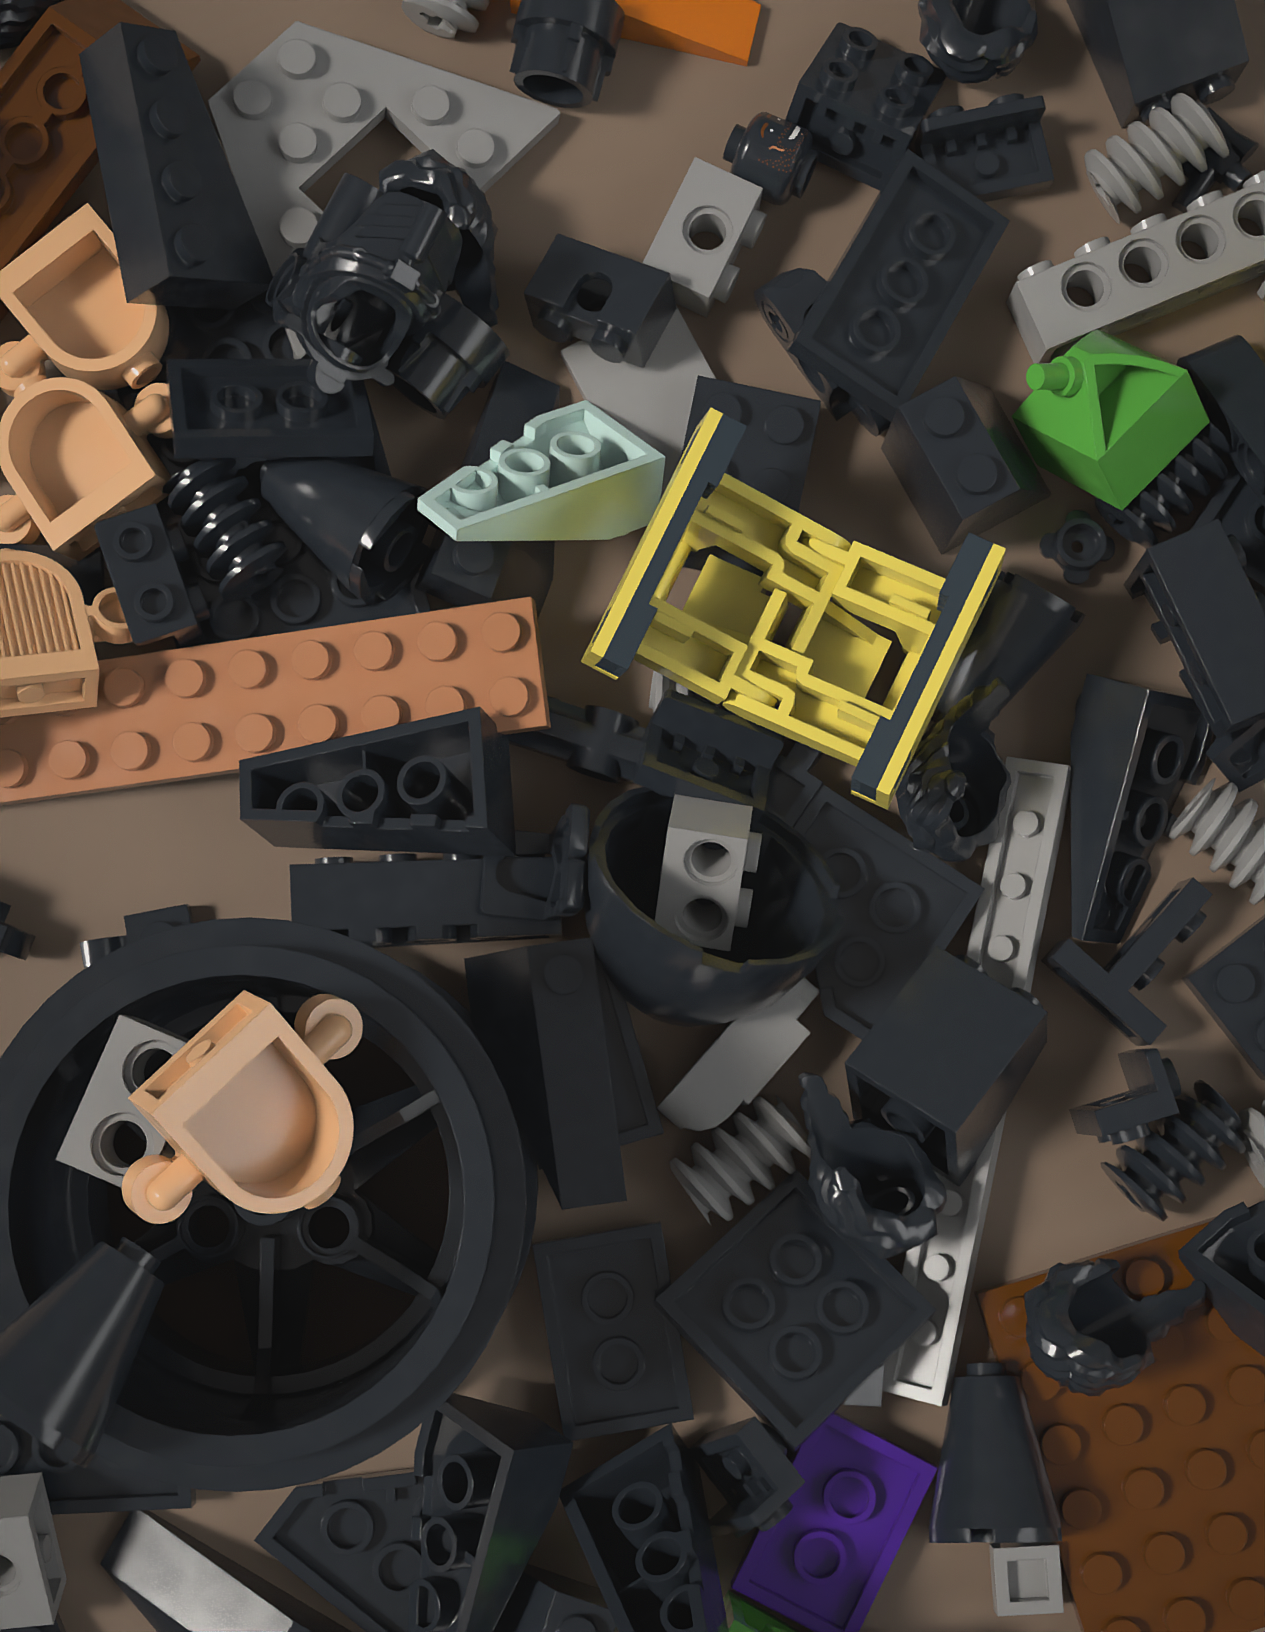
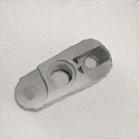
(739, 1062)

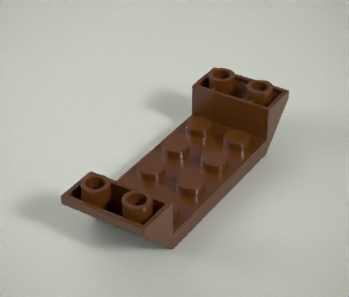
(47, 119)

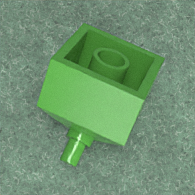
(1108, 416)

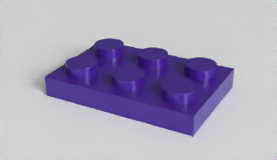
(843, 1528)

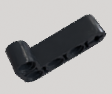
(1232, 391)

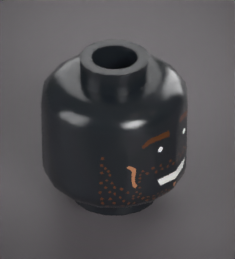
(772, 156)

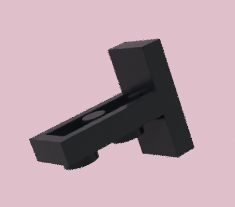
(1133, 963)

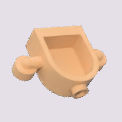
(77, 312)
(77, 461)
(50, 636)
(249, 1111)

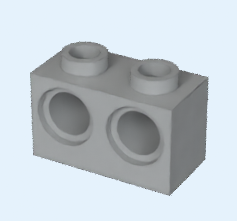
(699, 872)
(106, 1100)

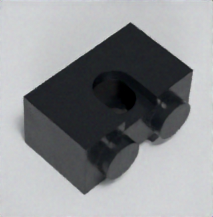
(584, 277)

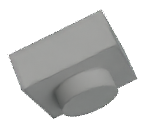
(1026, 1578)

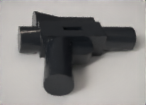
(1219, 169)

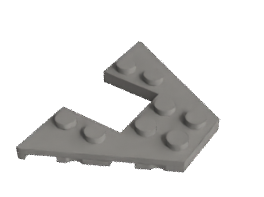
(322, 94)

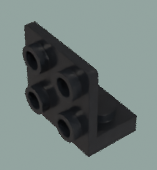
(863, 103)

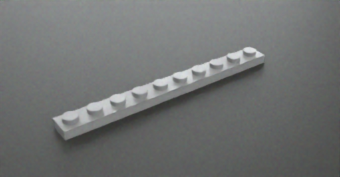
(1007, 946)

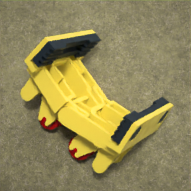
(825, 670)

